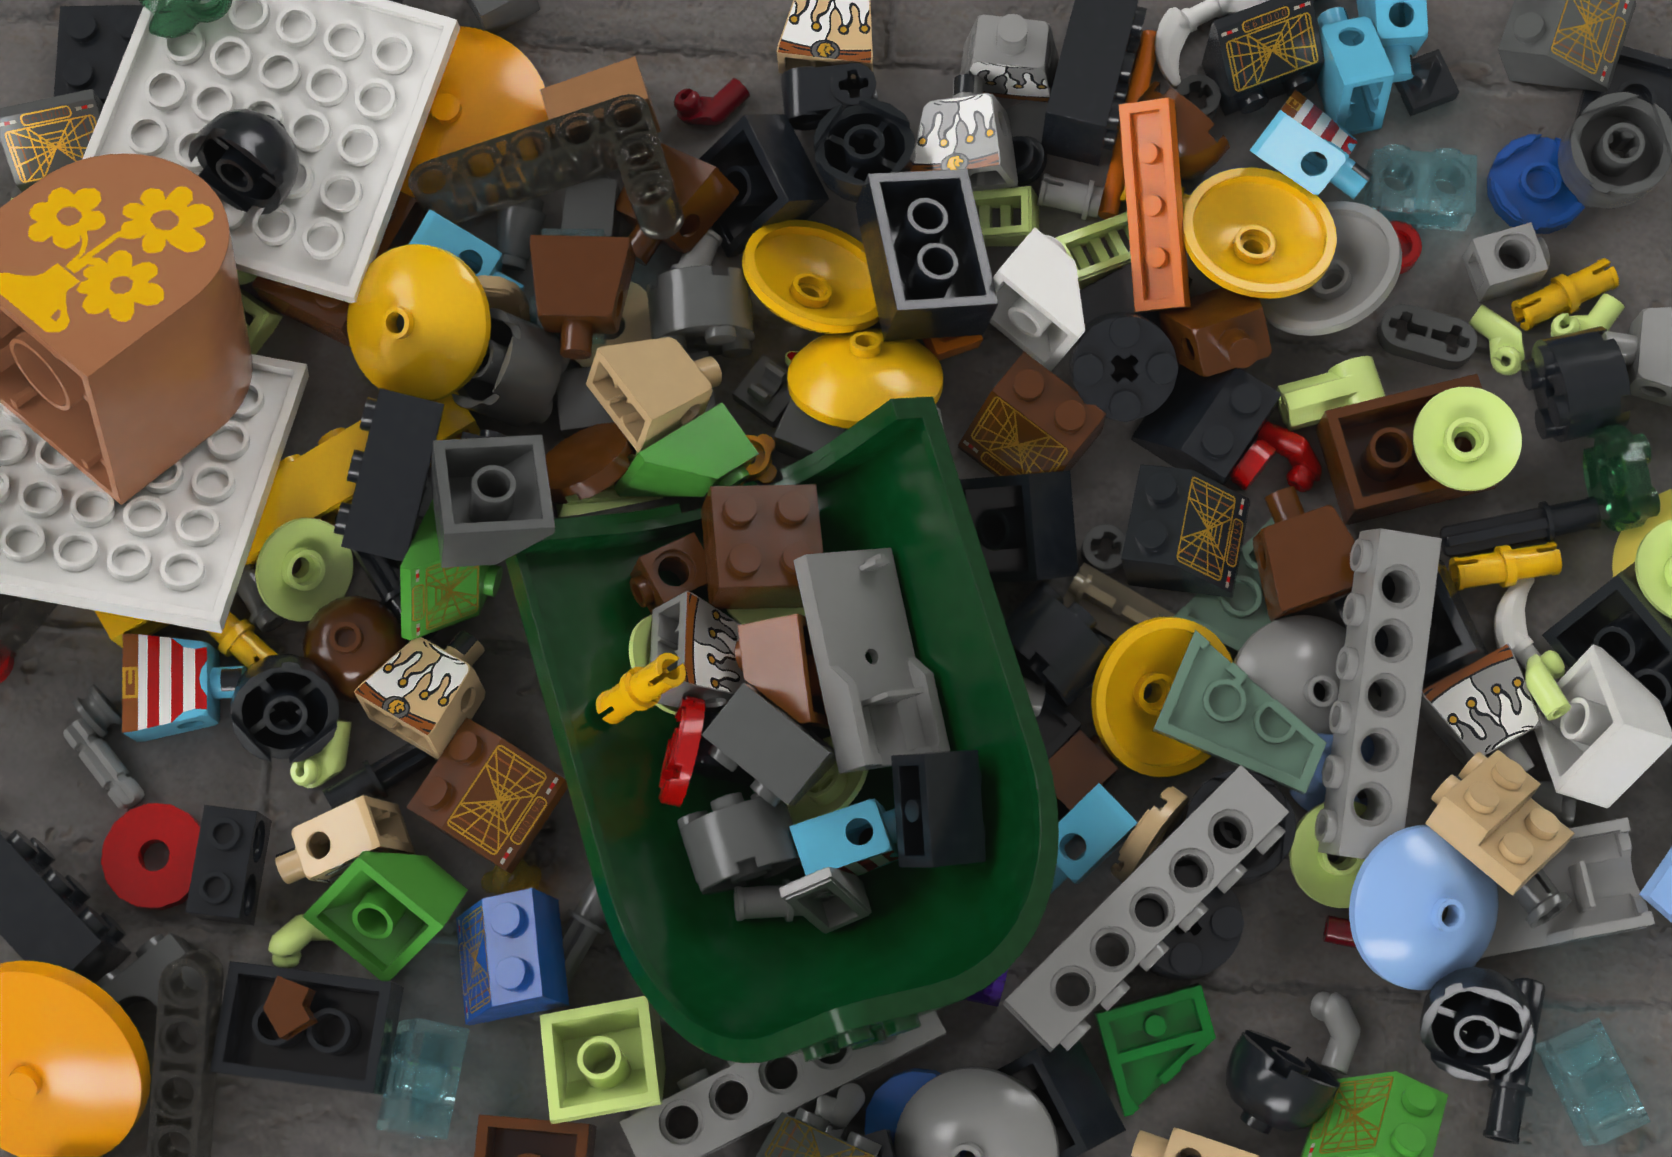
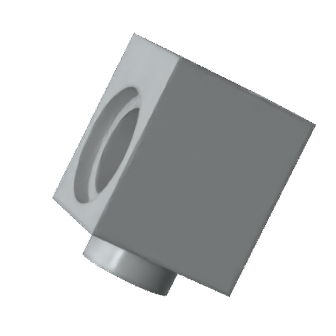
(1494, 279)

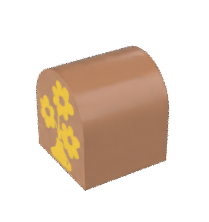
(121, 316)

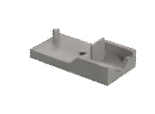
(877, 707)
(1599, 881)

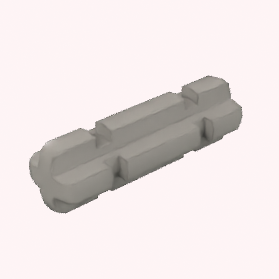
(104, 765)

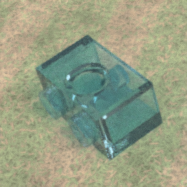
(422, 1079)

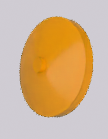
(482, 95)
(67, 1064)

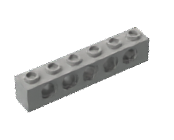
(1399, 672)
(1237, 801)
(649, 1126)

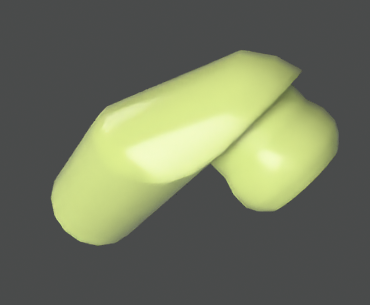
(1602, 314)
(1504, 340)
(1542, 686)
(325, 764)
(291, 939)

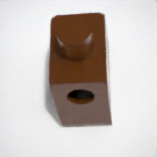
(703, 196)
(581, 287)
(1221, 332)
(1302, 555)

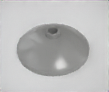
(1362, 270)
(1290, 658)
(975, 1113)

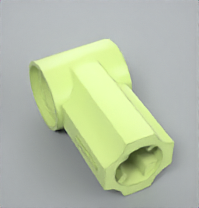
(1345, 384)

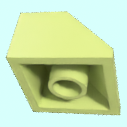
(602, 1059)

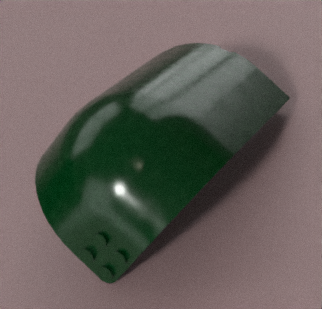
(932, 932)

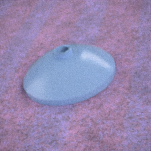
(1401, 903)

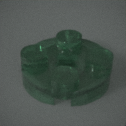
(1620, 477)

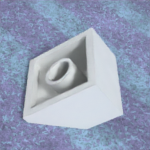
(1039, 299)
(1606, 735)

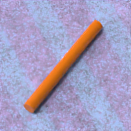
(1139, 83)

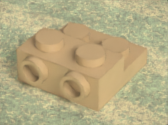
(1497, 821)

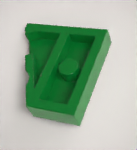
(1152, 1040)

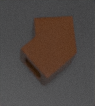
(289, 1008)

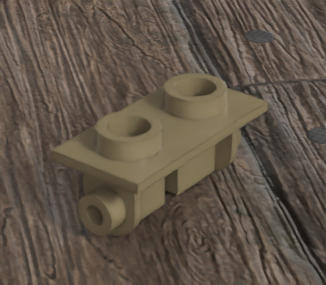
(1110, 602)

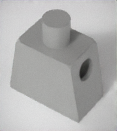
(1648, 354)

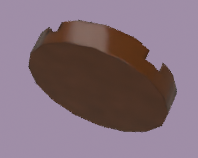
(588, 462)

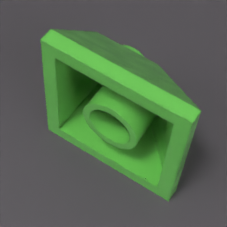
(691, 459)
(386, 909)

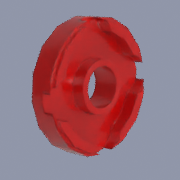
(682, 751)
(125, 850)

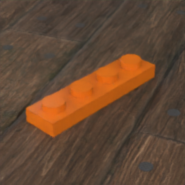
(1154, 205)

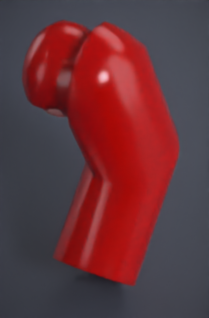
(1297, 451)

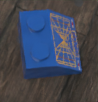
(511, 956)

